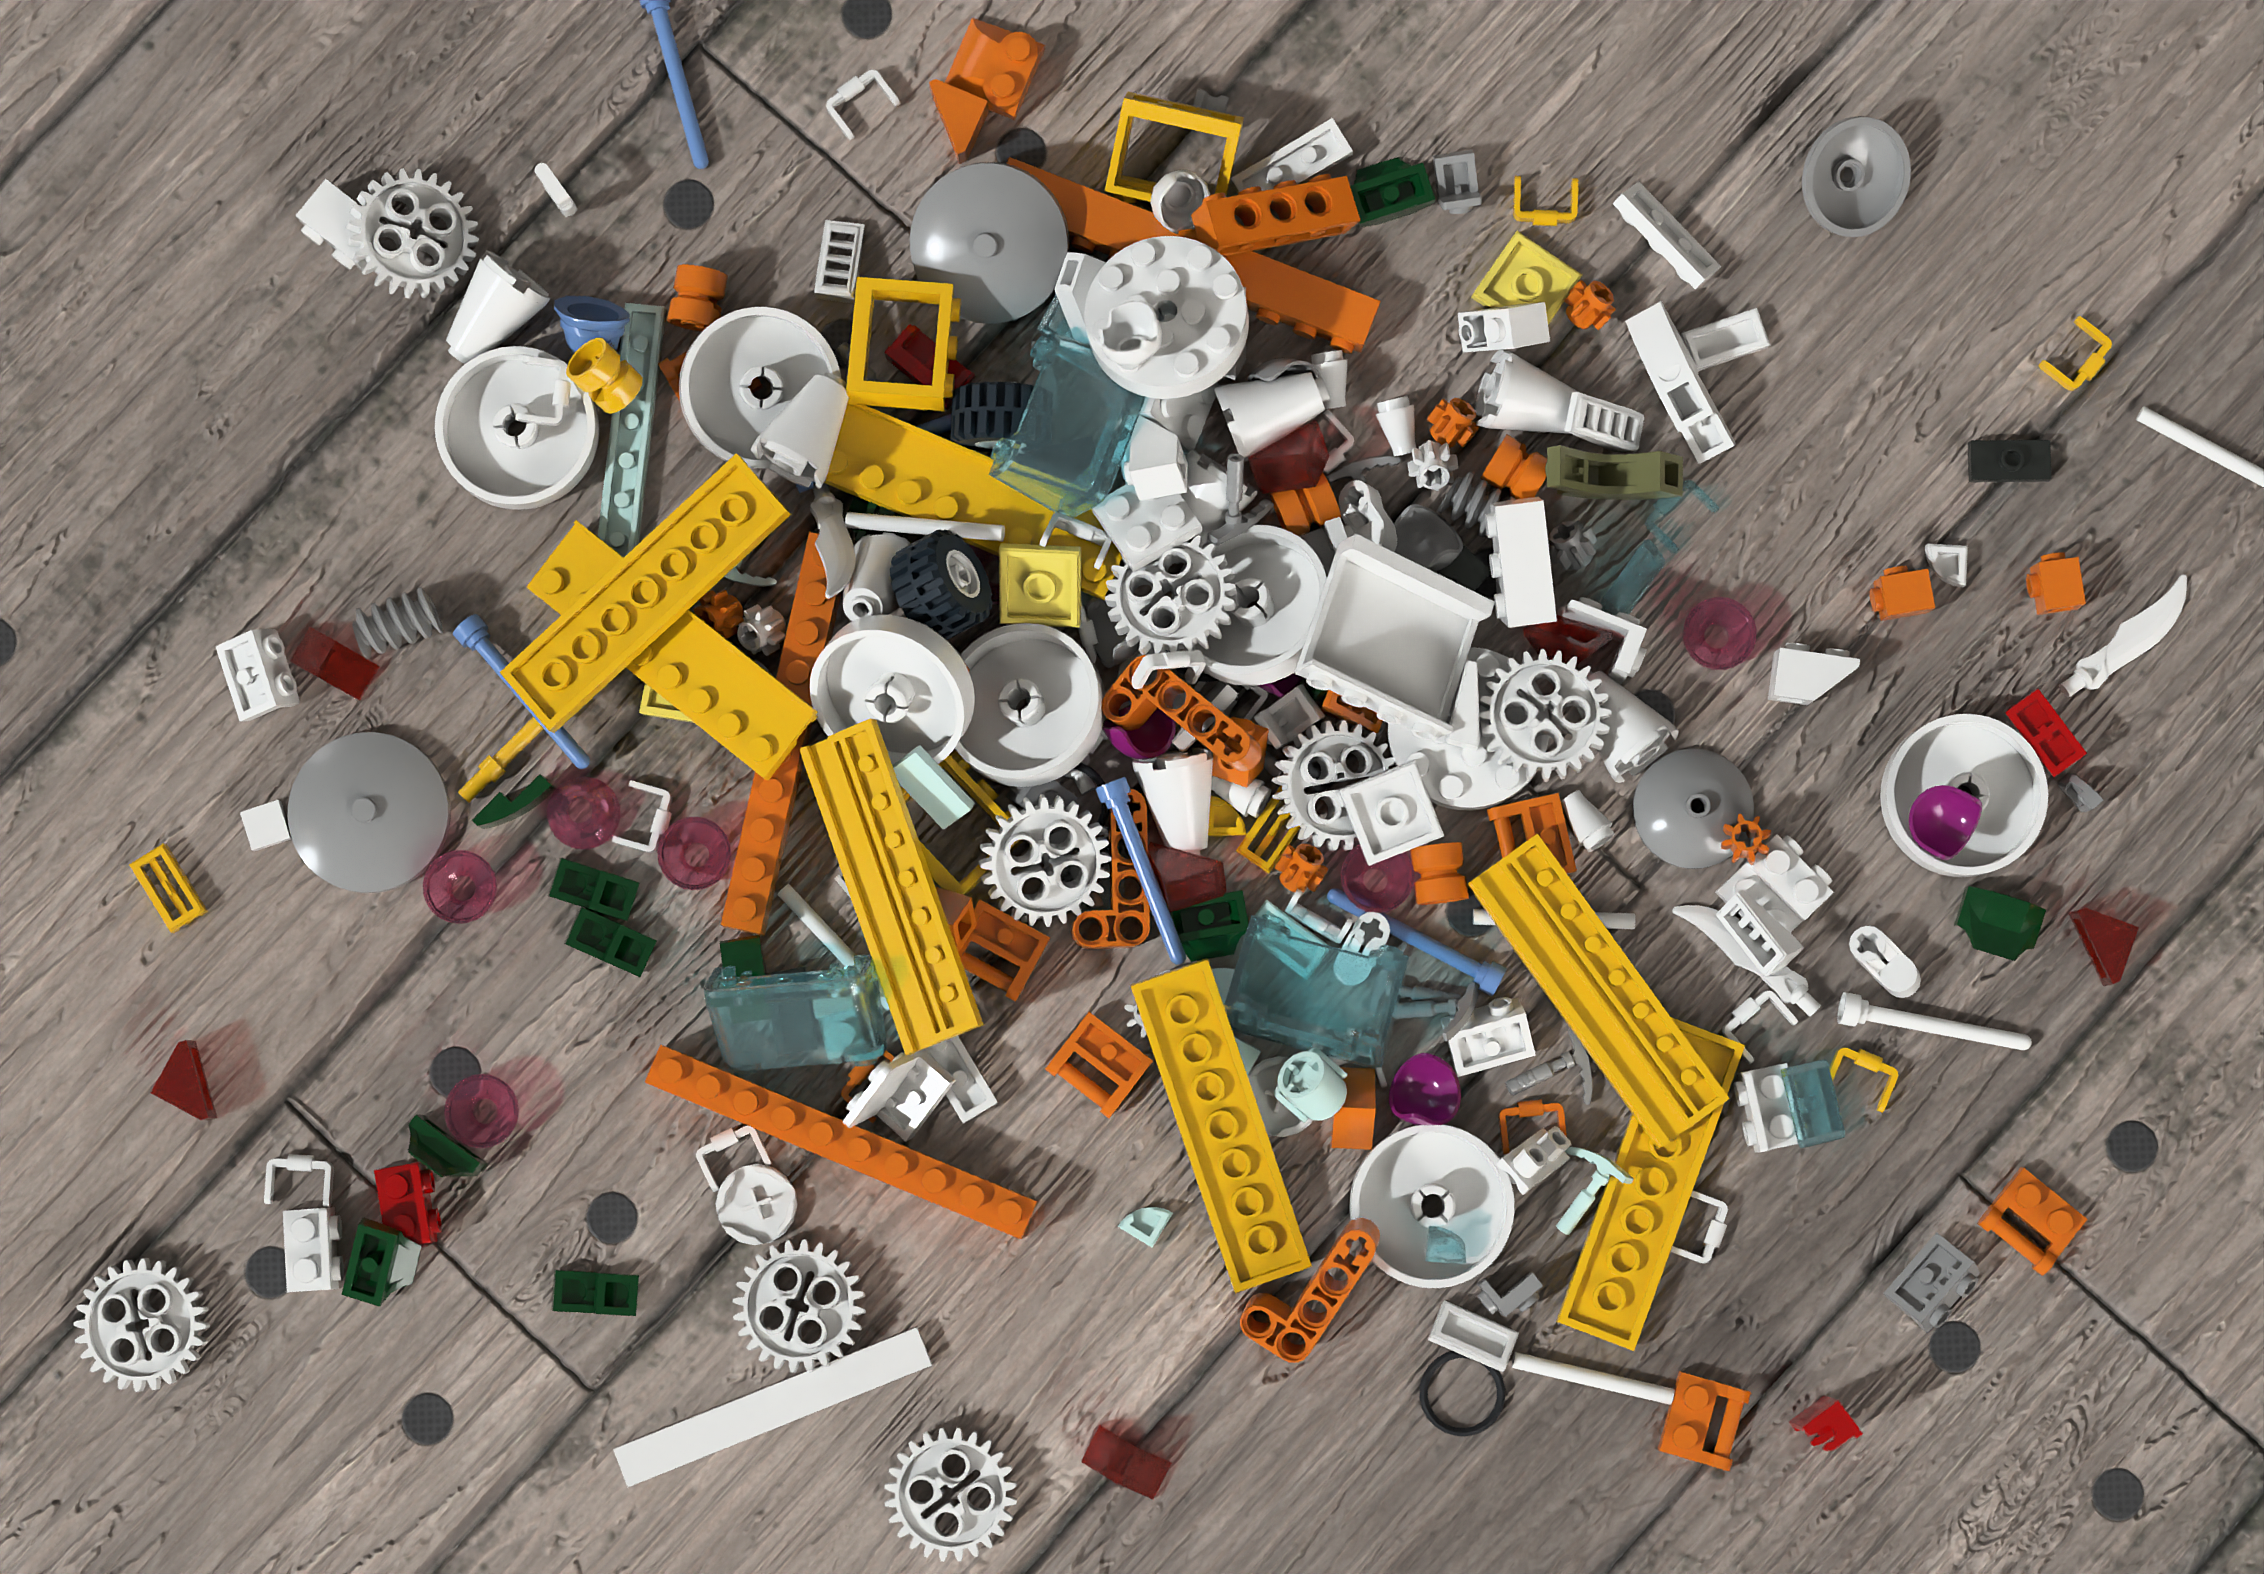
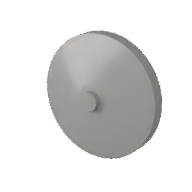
(991, 237)
(369, 812)

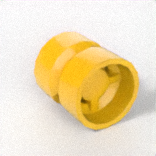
(599, 371)

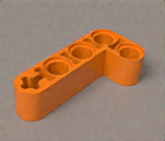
(1189, 716)
(1120, 907)
(1320, 1288)

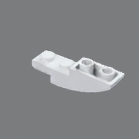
(1679, 383)

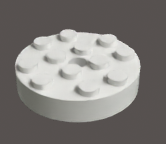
(1179, 280)
(725, 362)
(475, 423)
(1287, 583)
(901, 678)
(1059, 720)
(1995, 767)
(1463, 776)
(1458, 1170)

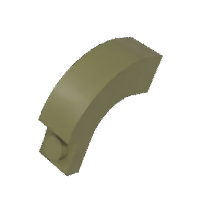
(1614, 475)

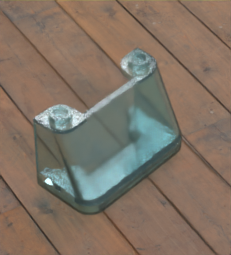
(1069, 431)
(1315, 993)
(797, 1017)

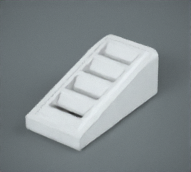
(837, 292)
(1606, 423)
(1466, 710)
(1779, 944)

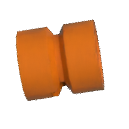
(697, 297)
(1516, 469)
(1304, 506)
(1439, 873)

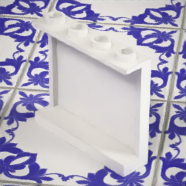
(1391, 636)

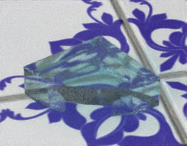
(1444, 1246)

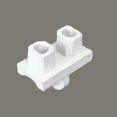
(1536, 1158)

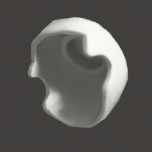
(1177, 198)
(1131, 333)

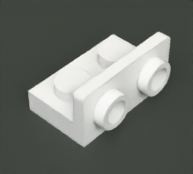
(257, 673)
(1491, 1037)
(1766, 1108)
(312, 1249)

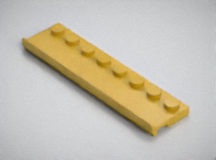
(942, 480)
(690, 664)
(891, 887)
(1598, 991)

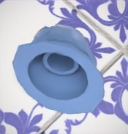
(590, 318)

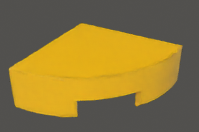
(1224, 819)

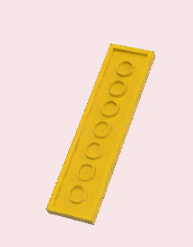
(645, 593)
(1221, 1125)
(1641, 1219)

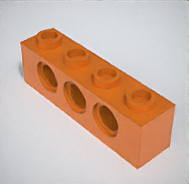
(1329, 197)

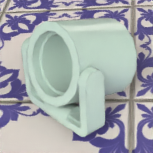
(1311, 1085)

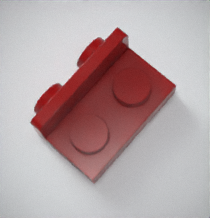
(407, 1201)

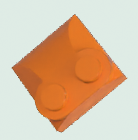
(996, 66)

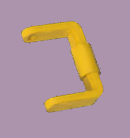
(1545, 217)
(2091, 365)
(1871, 1062)

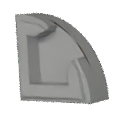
(2079, 792)

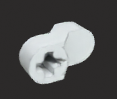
(1364, 512)
(1368, 930)
(1871, 947)

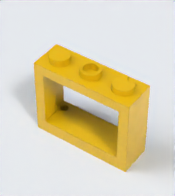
(1172, 113)
(900, 394)
(984, 797)

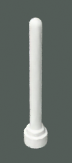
(1855, 1010)

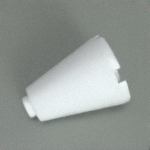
(493, 307)
(1522, 397)
(1270, 410)
(805, 432)
(1208, 492)
(870, 585)
(1634, 733)
(1179, 796)

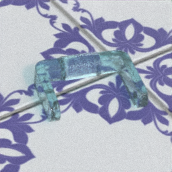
(1664, 505)

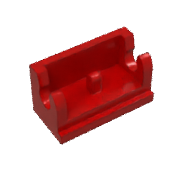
(914, 356)
(2045, 732)
(1827, 1419)

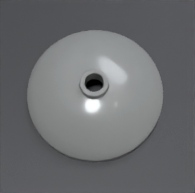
(1873, 179)
(1664, 810)

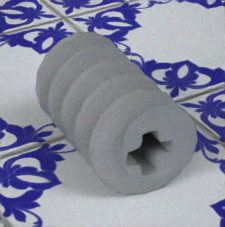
(1470, 501)
(395, 623)

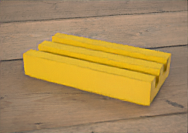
(1255, 857)
(186, 916)

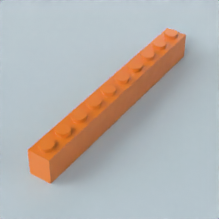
(1272, 287)
(773, 800)
(833, 1140)

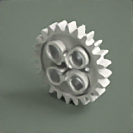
(402, 265)
(1191, 622)
(1570, 689)
(1330, 750)
(1035, 825)
(764, 1293)
(105, 1333)
(974, 1522)

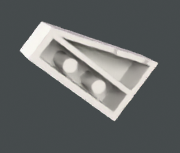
(1521, 562)

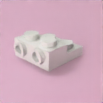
(1780, 883)

